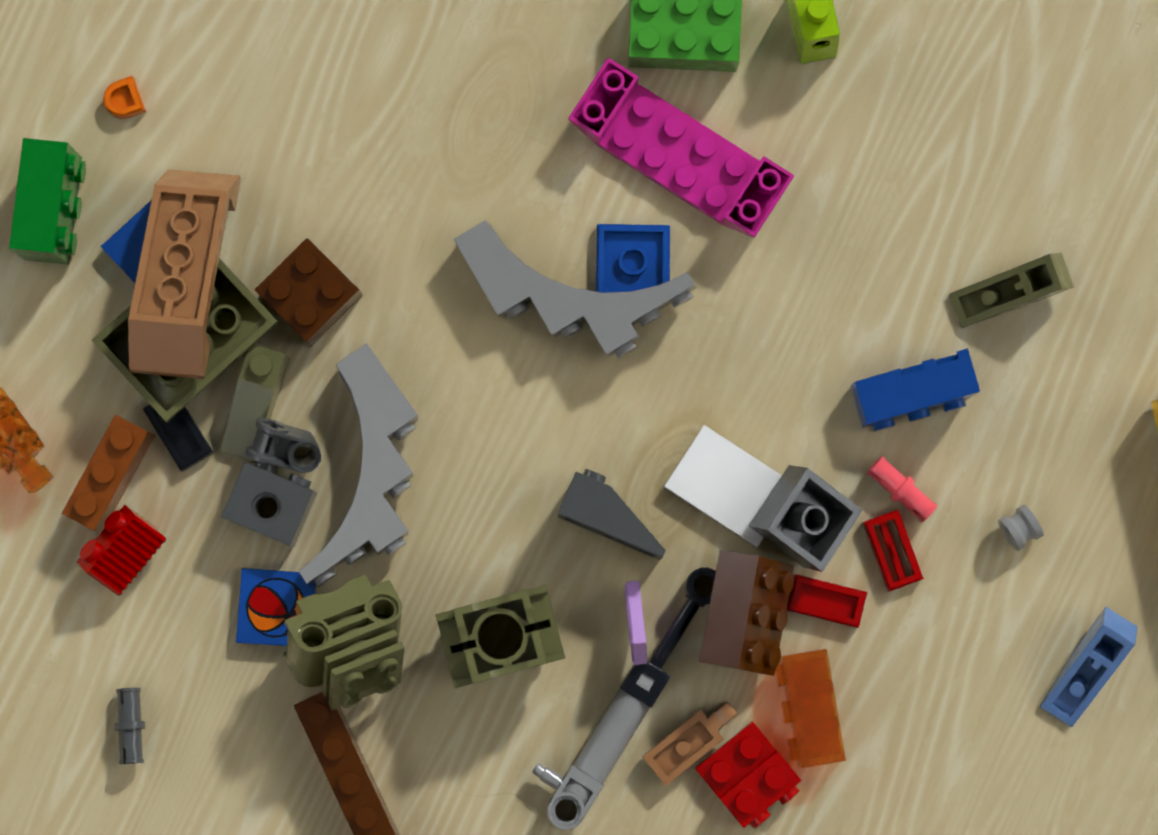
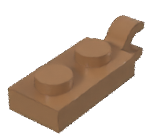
(688, 743)

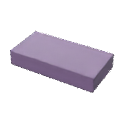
(635, 622)

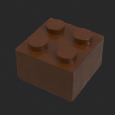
(308, 292)

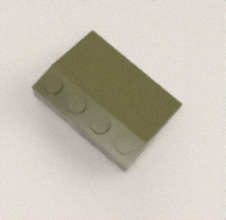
(232, 328)

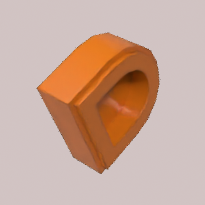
(123, 99)

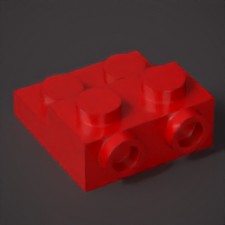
(749, 776)

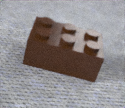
(747, 613)

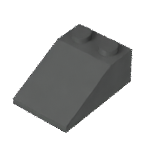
(602, 511)

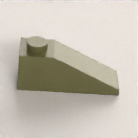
(1012, 289)
(253, 398)

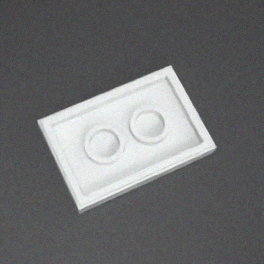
(723, 483)

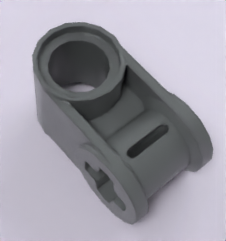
(277, 443)

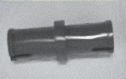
(129, 726)

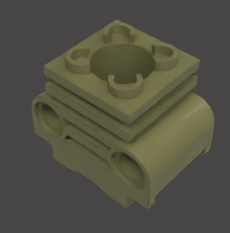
(462, 630)
(347, 641)

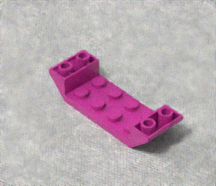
(678, 151)

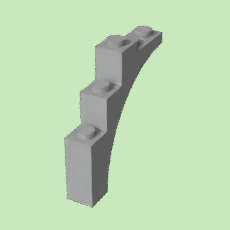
(610, 315)
(370, 519)

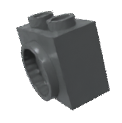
(259, 483)

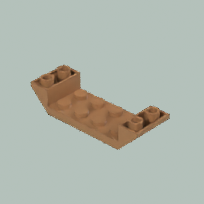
(179, 273)

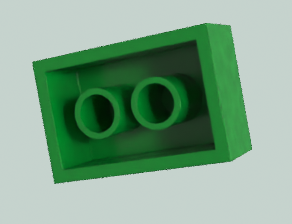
(47, 201)

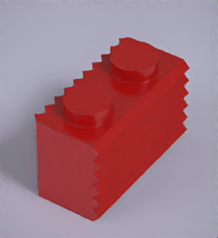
(120, 549)

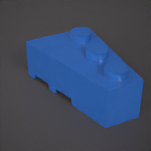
(915, 390)

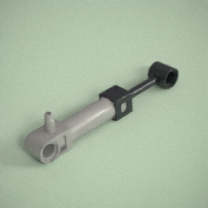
(620, 720)

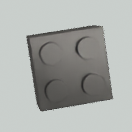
(805, 518)

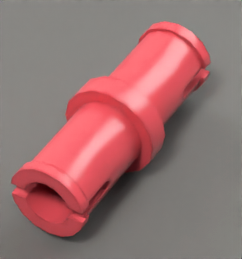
(902, 489)

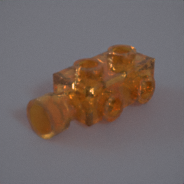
(21, 447)

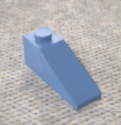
(1090, 666)

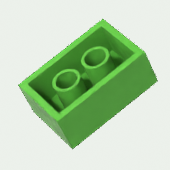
(685, 34)

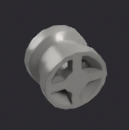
(1020, 527)

